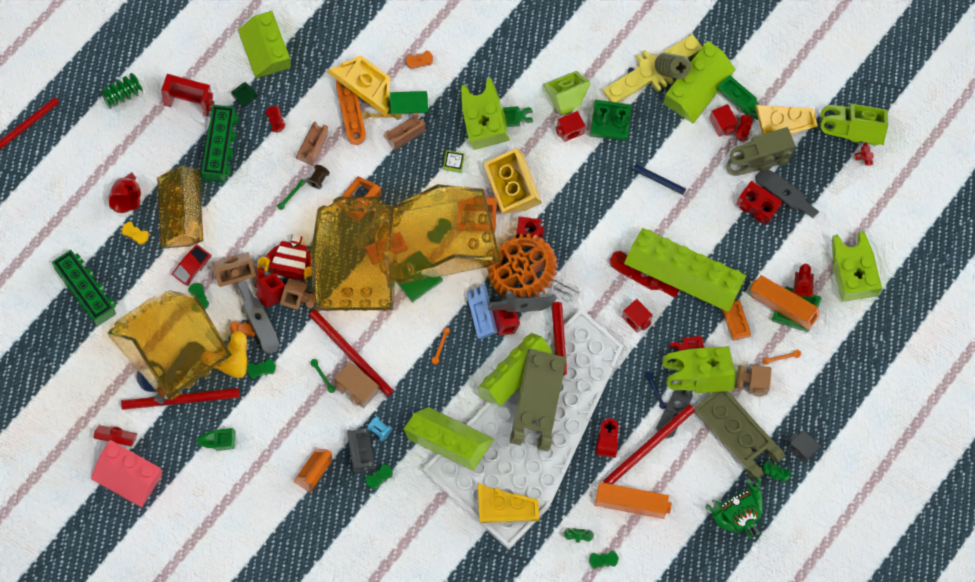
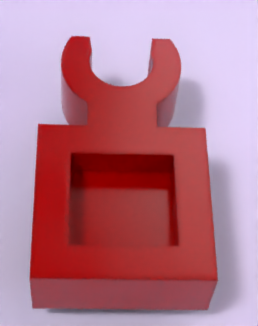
(688, 343)

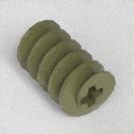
(672, 65)

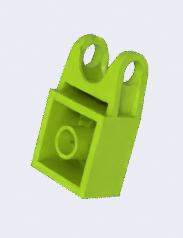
(484, 110)
(857, 123)
(857, 262)
(701, 370)

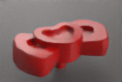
(275, 119)
(744, 128)

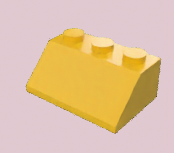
(512, 182)

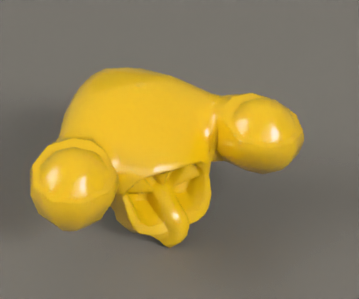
(237, 363)

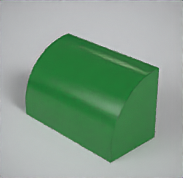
(408, 102)

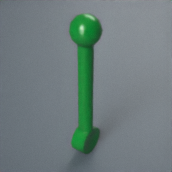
(281, 206)
(314, 363)

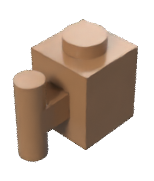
(295, 294)
(758, 379)

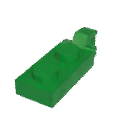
(739, 96)

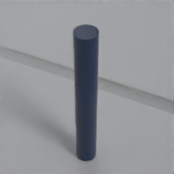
(659, 179)

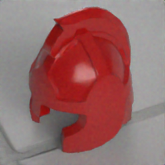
(125, 194)

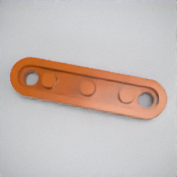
(351, 114)

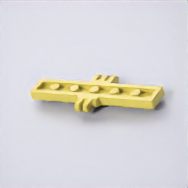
(647, 73)

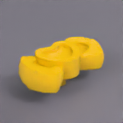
(134, 233)

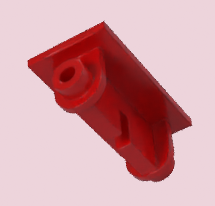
(804, 281)

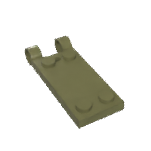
(538, 397)
(737, 431)

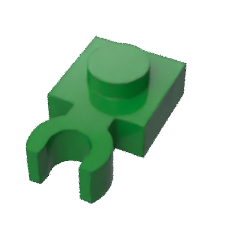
(514, 116)

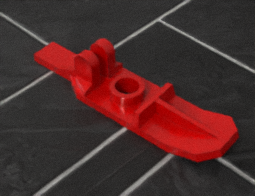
(617, 262)

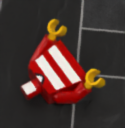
(288, 259)

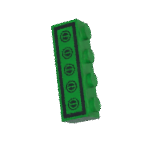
(218, 144)
(84, 288)

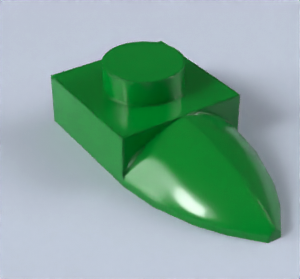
(218, 439)

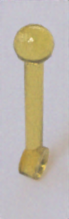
(366, 115)

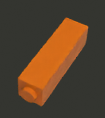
(784, 302)
(632, 500)

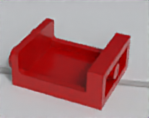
(187, 90)

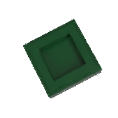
(244, 94)

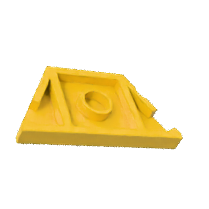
(364, 81)

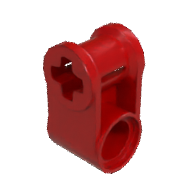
(607, 442)

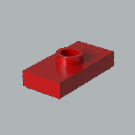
(115, 434)

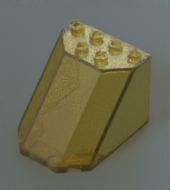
(443, 233)
(354, 255)
(170, 342)

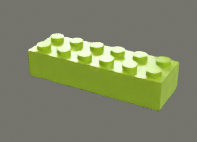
(685, 269)

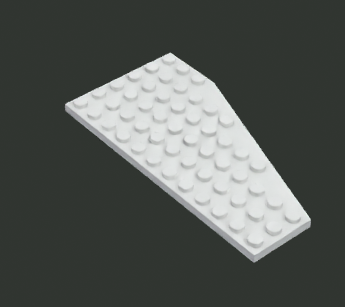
(523, 467)

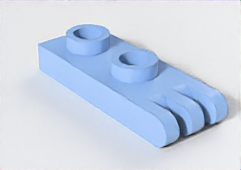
(482, 318)

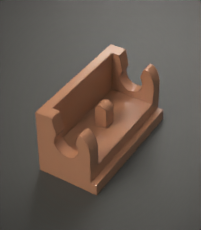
(405, 132)
(313, 143)

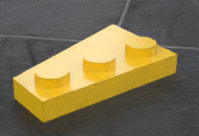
(779, 117)
(504, 507)

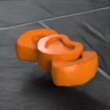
(419, 60)
(244, 327)

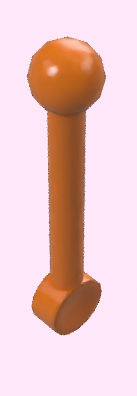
(796, 354)
(435, 360)

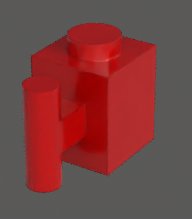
(269, 288)

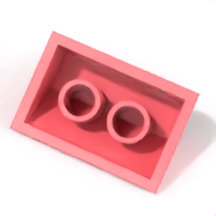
(126, 473)

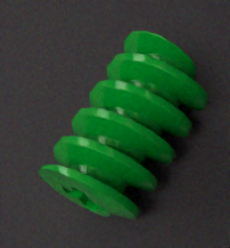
(121, 90)

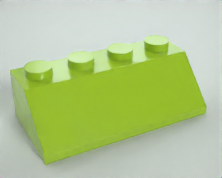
(695, 91)
(508, 374)
(448, 437)

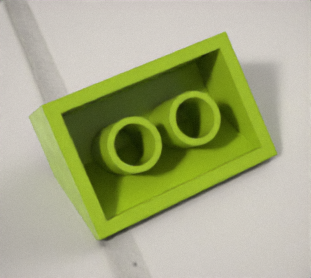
(264, 45)

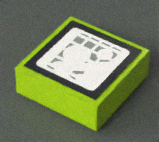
(453, 161)

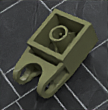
(763, 152)

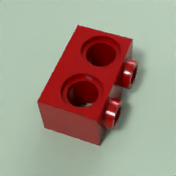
(762, 199)

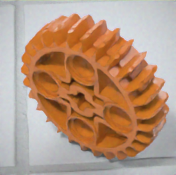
(540, 249)

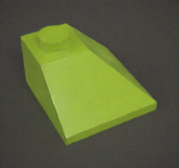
(567, 91)

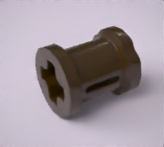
(318, 176)

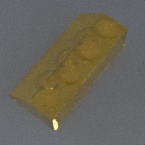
(180, 208)

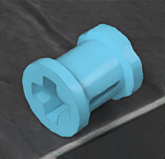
(379, 428)

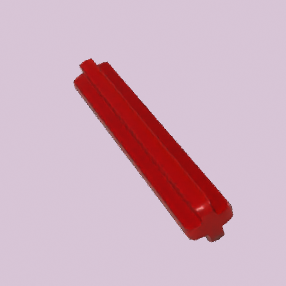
(558, 329)

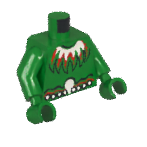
(740, 511)

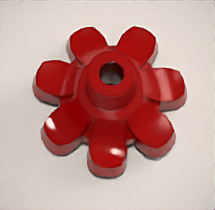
(865, 154)

